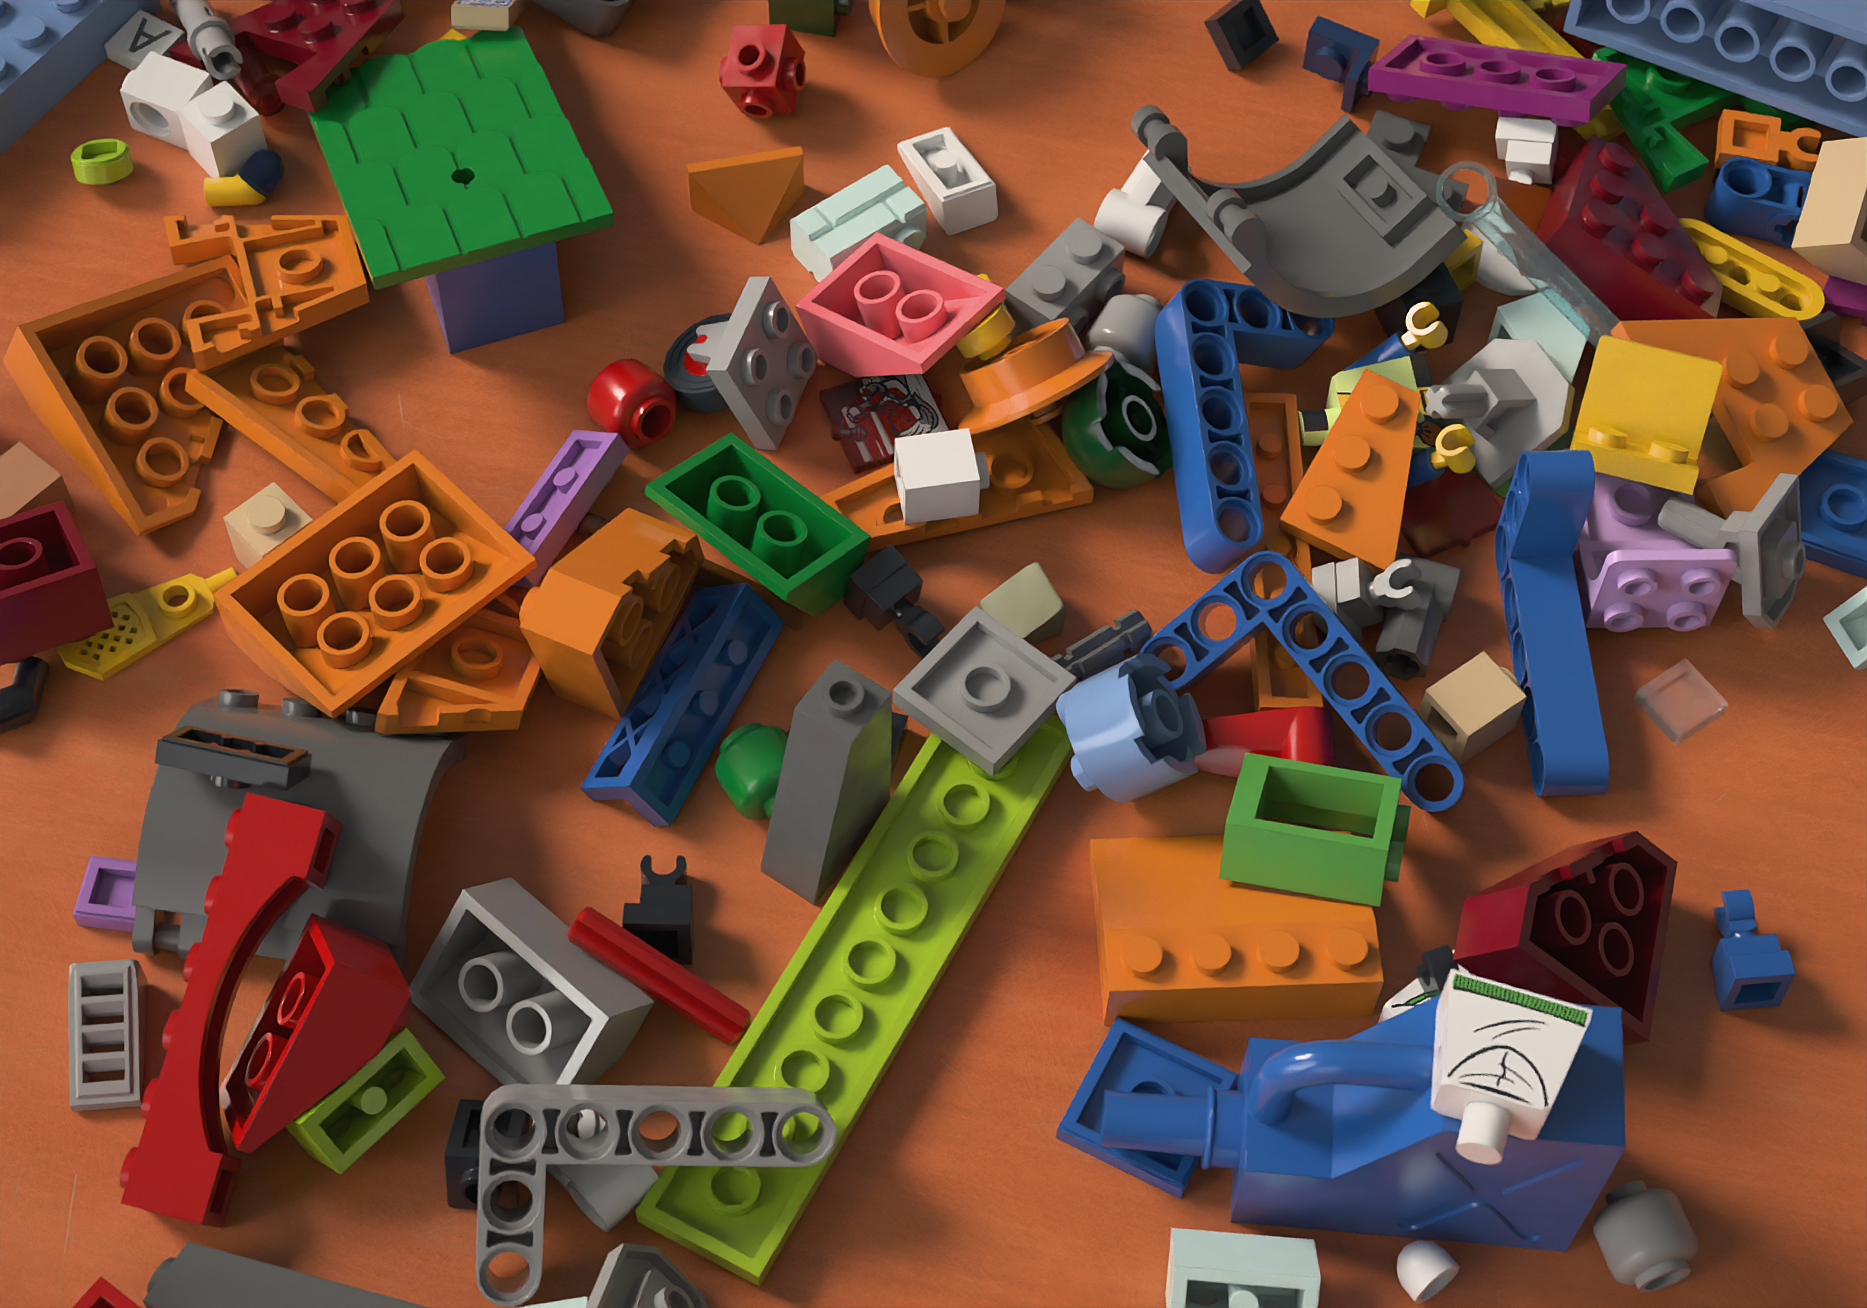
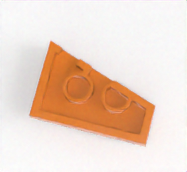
(1359, 477)

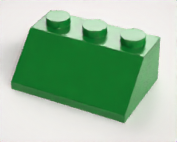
(764, 523)

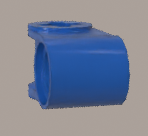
(1757, 200)

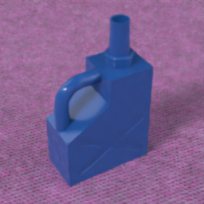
(1352, 1144)

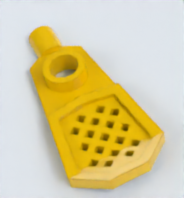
(149, 618)

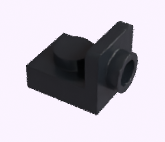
(464, 1150)

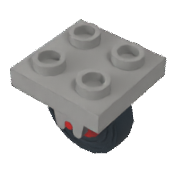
(745, 362)

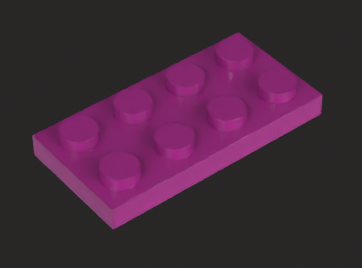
(1497, 78)

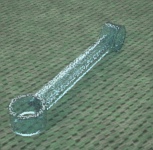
(1533, 258)

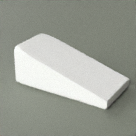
(950, 180)

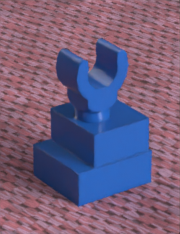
(1747, 967)

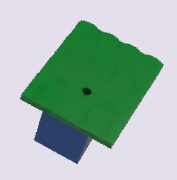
(462, 178)

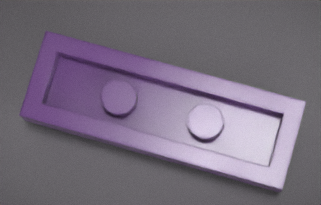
(564, 496)

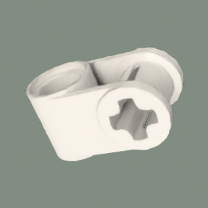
(602, 1191)

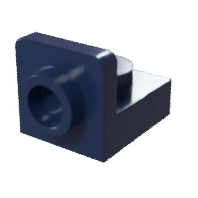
(1341, 56)

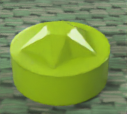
(102, 161)

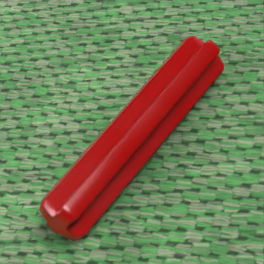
(659, 975)

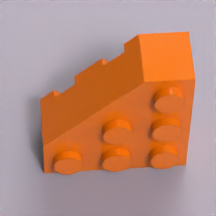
(610, 609)

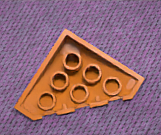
(115, 393)

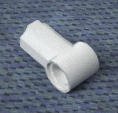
(1137, 212)

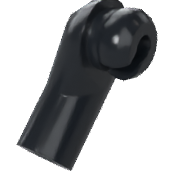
(22, 698)

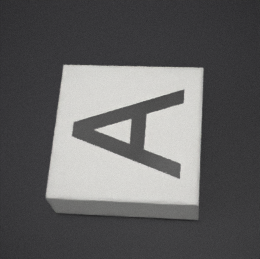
(139, 37)

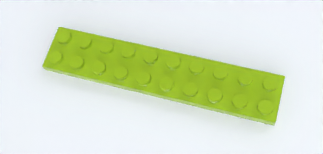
(859, 987)

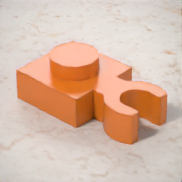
(1761, 140)

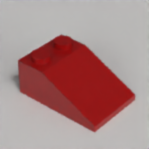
(314, 1030)

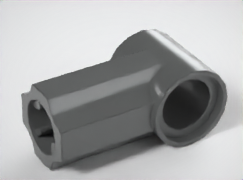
(1411, 634)

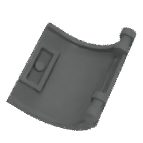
(1321, 234)
(358, 776)

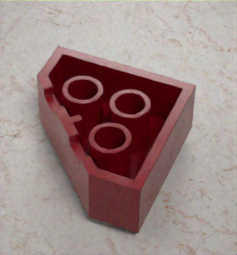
(1625, 239)
(1578, 928)

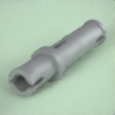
(209, 37)

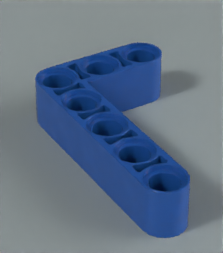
(1198, 350)
(1546, 621)
(1319, 664)

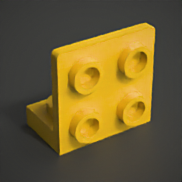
(1646, 412)

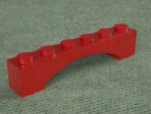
(182, 1151)

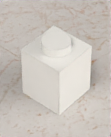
(221, 130)
(939, 475)

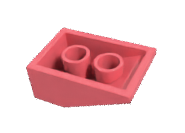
(893, 310)

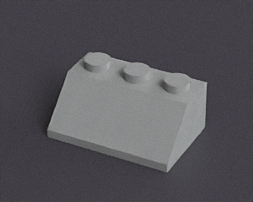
(523, 993)

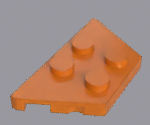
(467, 679)

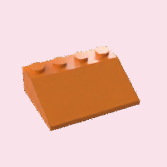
(370, 585)
(1221, 949)

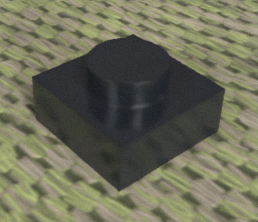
(1241, 32)

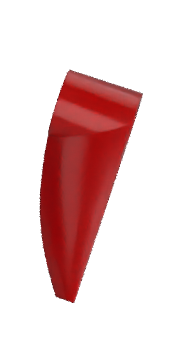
(1284, 733)

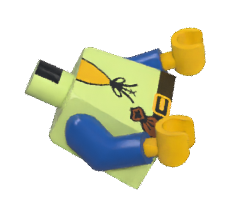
(1398, 361)

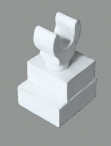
(1527, 148)

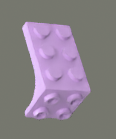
(1639, 573)

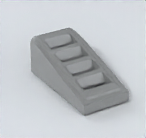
(106, 991)

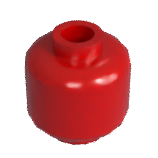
(632, 402)

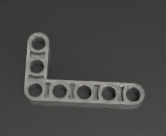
(619, 1144)

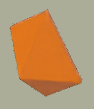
(748, 190)

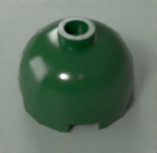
(1117, 429)

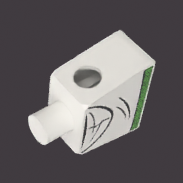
(1500, 1060)

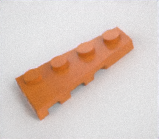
(291, 417)
(1026, 478)

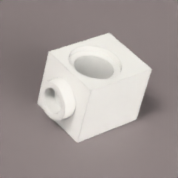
(157, 91)

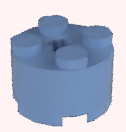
(1131, 730)

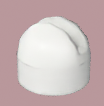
(1425, 1269)

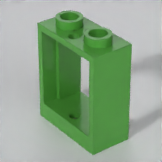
(1307, 857)

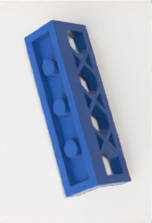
(689, 702)

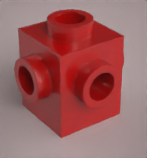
(763, 69)

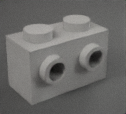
(1068, 280)

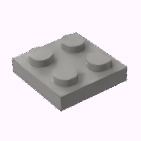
(983, 690)

